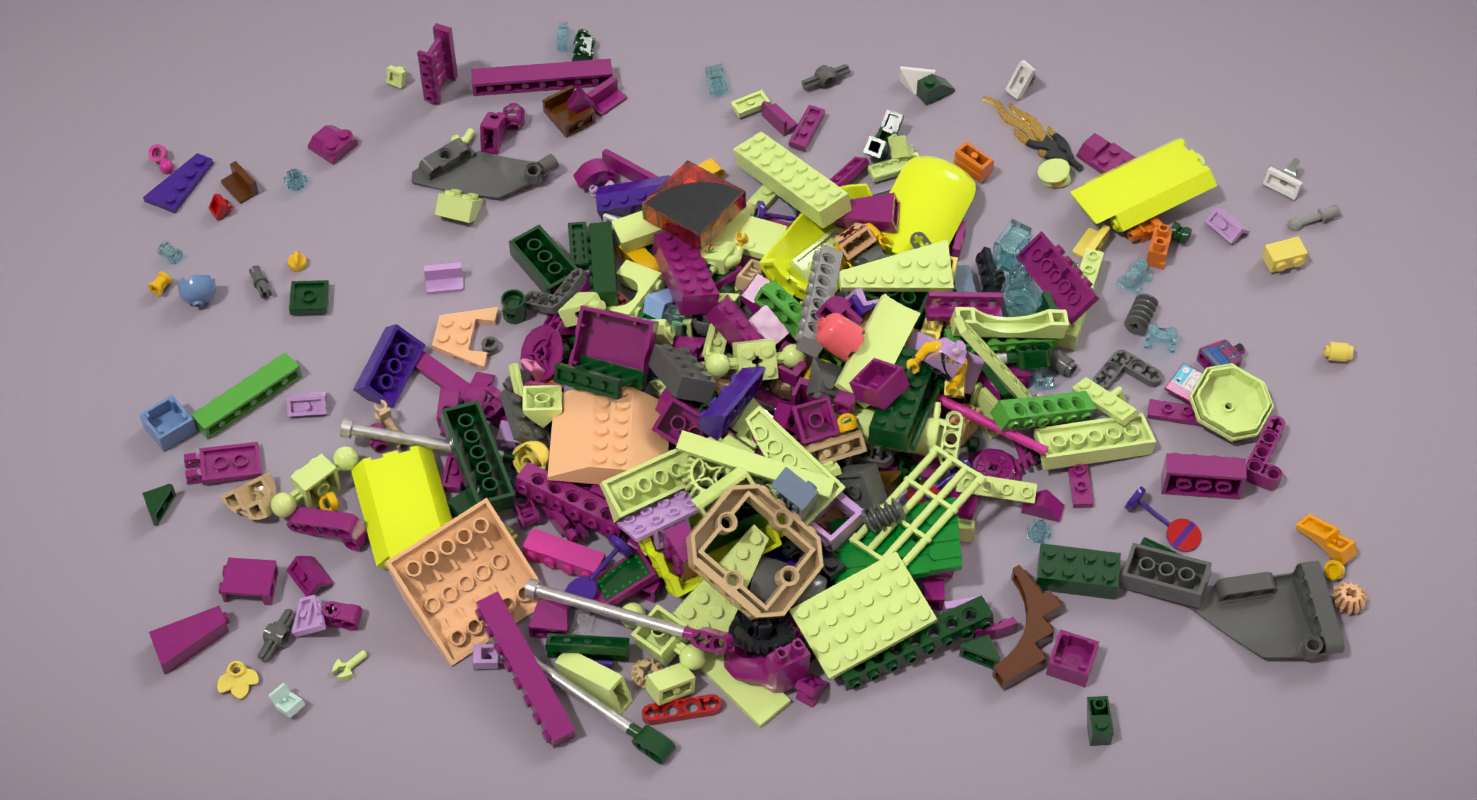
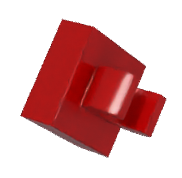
(219, 206)

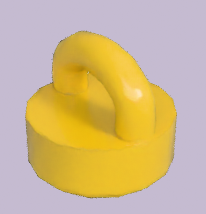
(297, 261)
(847, 426)
(332, 501)
(1334, 570)

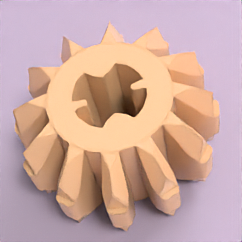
(1349, 597)

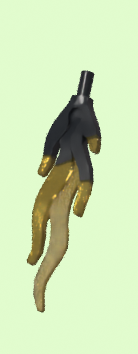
(1035, 134)

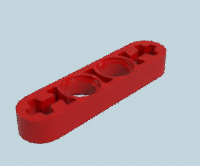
(682, 712)

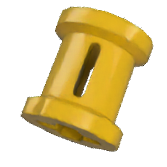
(160, 283)

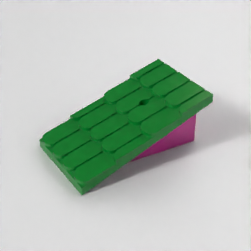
(934, 560)

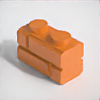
(973, 161)

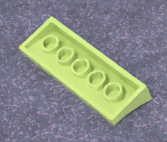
(634, 231)
(761, 234)
(884, 339)
(1094, 441)
(646, 483)

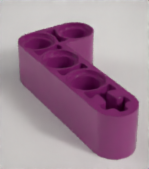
(1265, 447)
(329, 524)

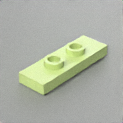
(888, 168)

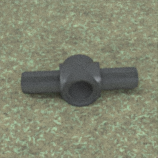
(825, 76)
(276, 635)

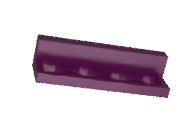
(944, 308)

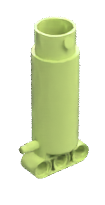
(934, 433)

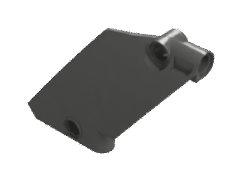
(479, 171)

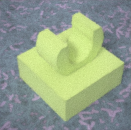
(396, 76)

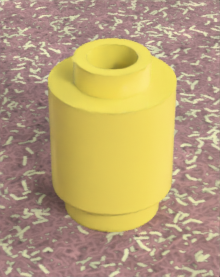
(1338, 351)

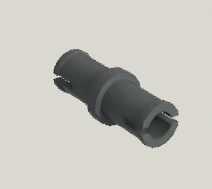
(260, 282)

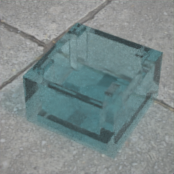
(1010, 244)

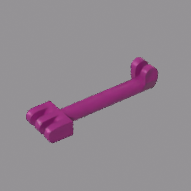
(1023, 458)

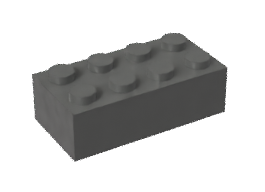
(682, 373)
(1166, 575)

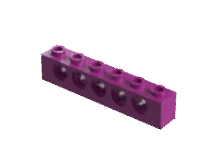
(567, 499)

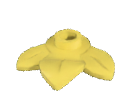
(238, 682)

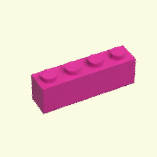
(561, 554)

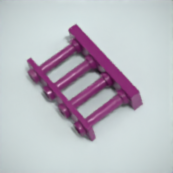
(446, 61)

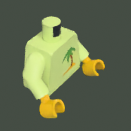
(723, 255)

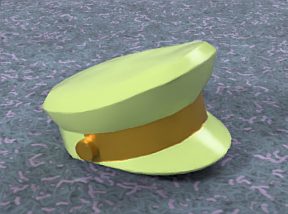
(1054, 173)

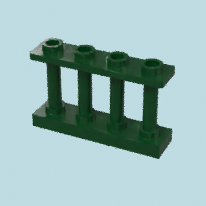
(599, 376)

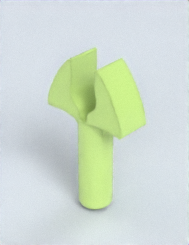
(347, 666)

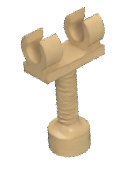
(385, 419)

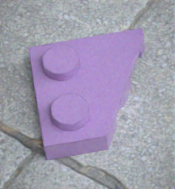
(308, 616)

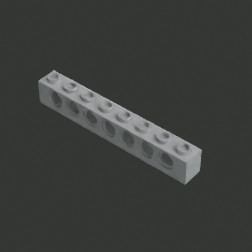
(820, 288)

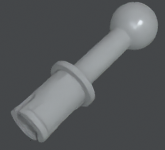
(1296, 223)

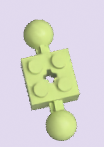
(745, 351)
(314, 481)
(662, 645)

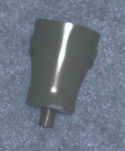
(764, 584)

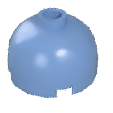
(197, 289)

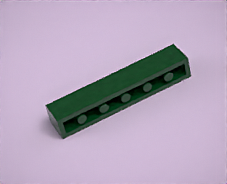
(602, 262)

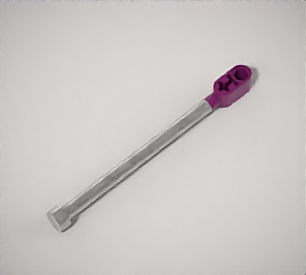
(535, 589)

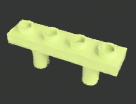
(1001, 489)

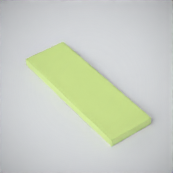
(991, 358)
(752, 699)

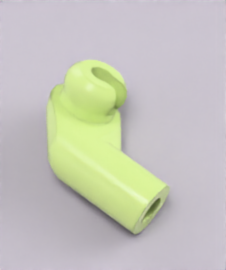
(467, 137)

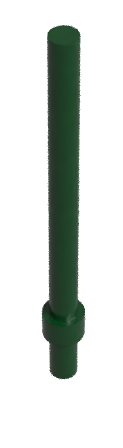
(937, 386)

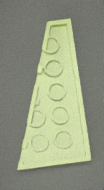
(911, 271)
(782, 447)
(708, 607)

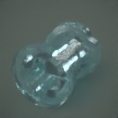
(167, 250)

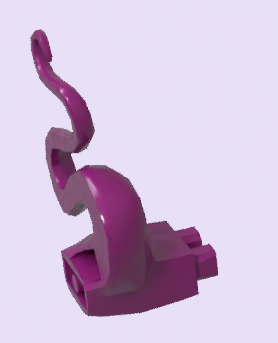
(773, 671)

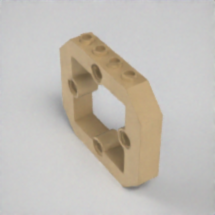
(716, 576)

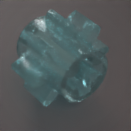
(295, 179)
(1039, 531)

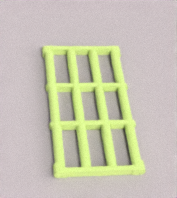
(936, 500)

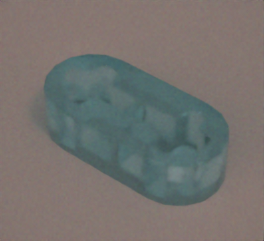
(562, 39)

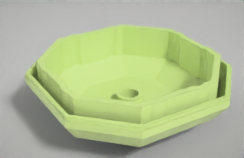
(1240, 392)

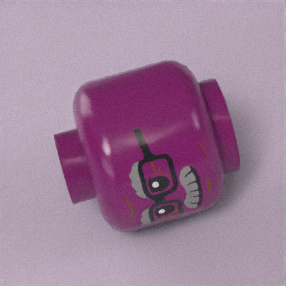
(514, 116)

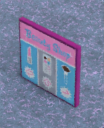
(1183, 382)

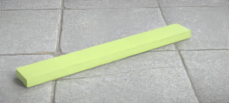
(751, 462)

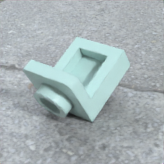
(286, 701)

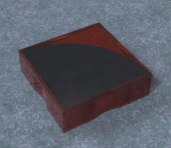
(694, 205)

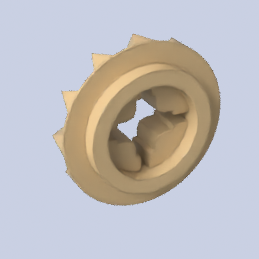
(638, 674)

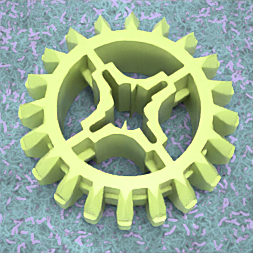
(705, 469)

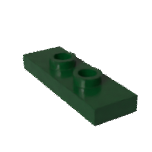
(578, 244)

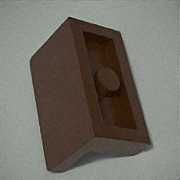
(240, 183)

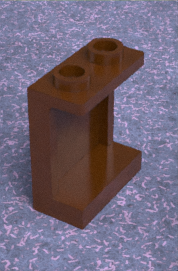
(563, 118)

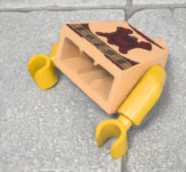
(856, 239)

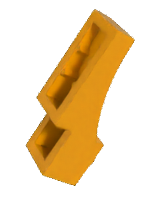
(1328, 538)

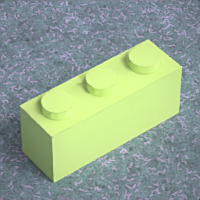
(707, 498)

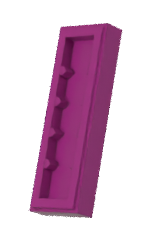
(1172, 412)
(1080, 486)

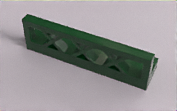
(589, 646)

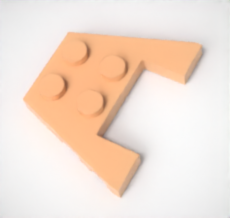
(456, 331)

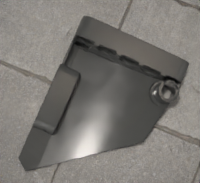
(1276, 613)

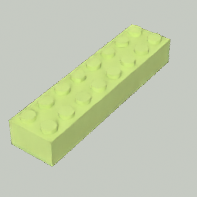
(792, 179)

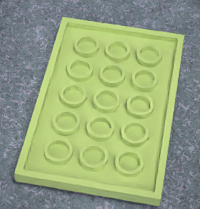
(863, 615)

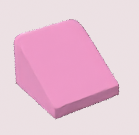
(534, 369)

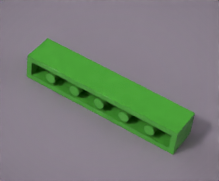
(246, 395)

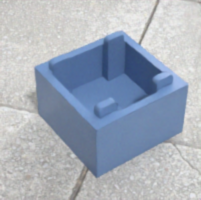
(168, 423)

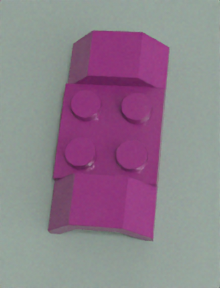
(1102, 154)

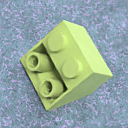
(458, 206)

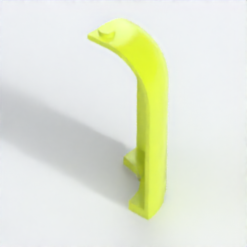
(931, 201)
(797, 239)

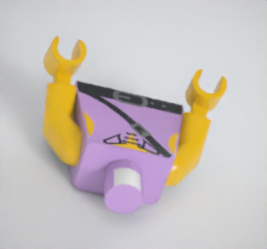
(943, 358)

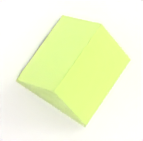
(542, 403)

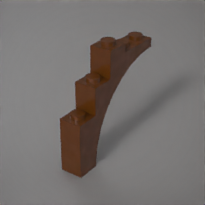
(1028, 656)

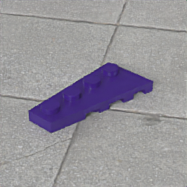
(178, 186)

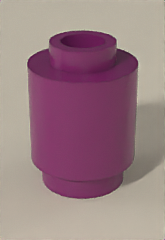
(378, 445)

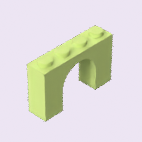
(640, 279)

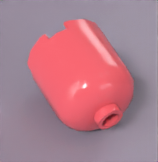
(839, 335)

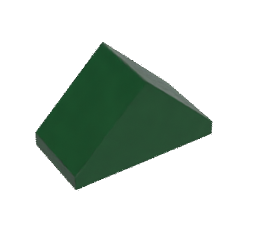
(158, 501)
(980, 651)

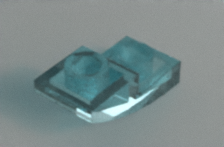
(716, 79)

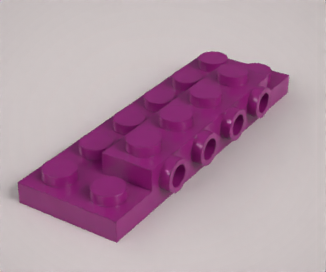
(1057, 275)

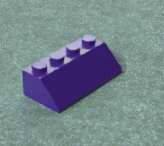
(626, 197)
(389, 366)
(731, 401)

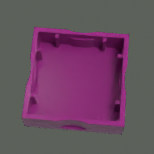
(614, 338)

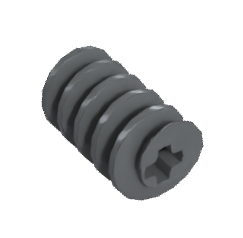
(1141, 313)
(884, 515)

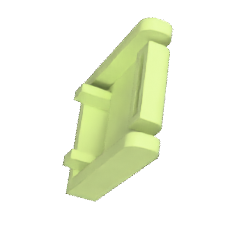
(986, 401)

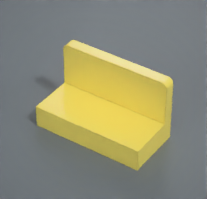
(1091, 239)

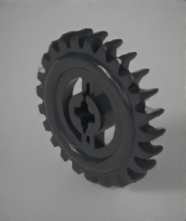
(762, 632)

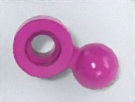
(165, 166)

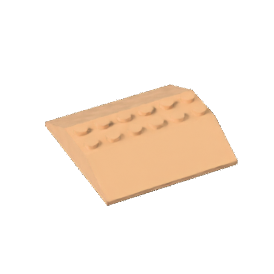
(603, 435)
(455, 569)

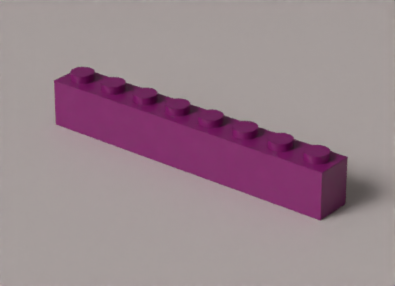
(540, 77)
(525, 669)

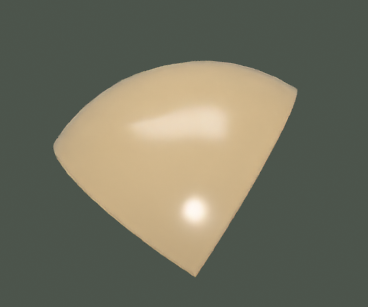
(253, 497)

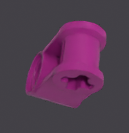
(526, 512)
(343, 616)

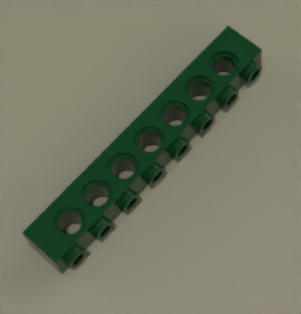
(975, 608)

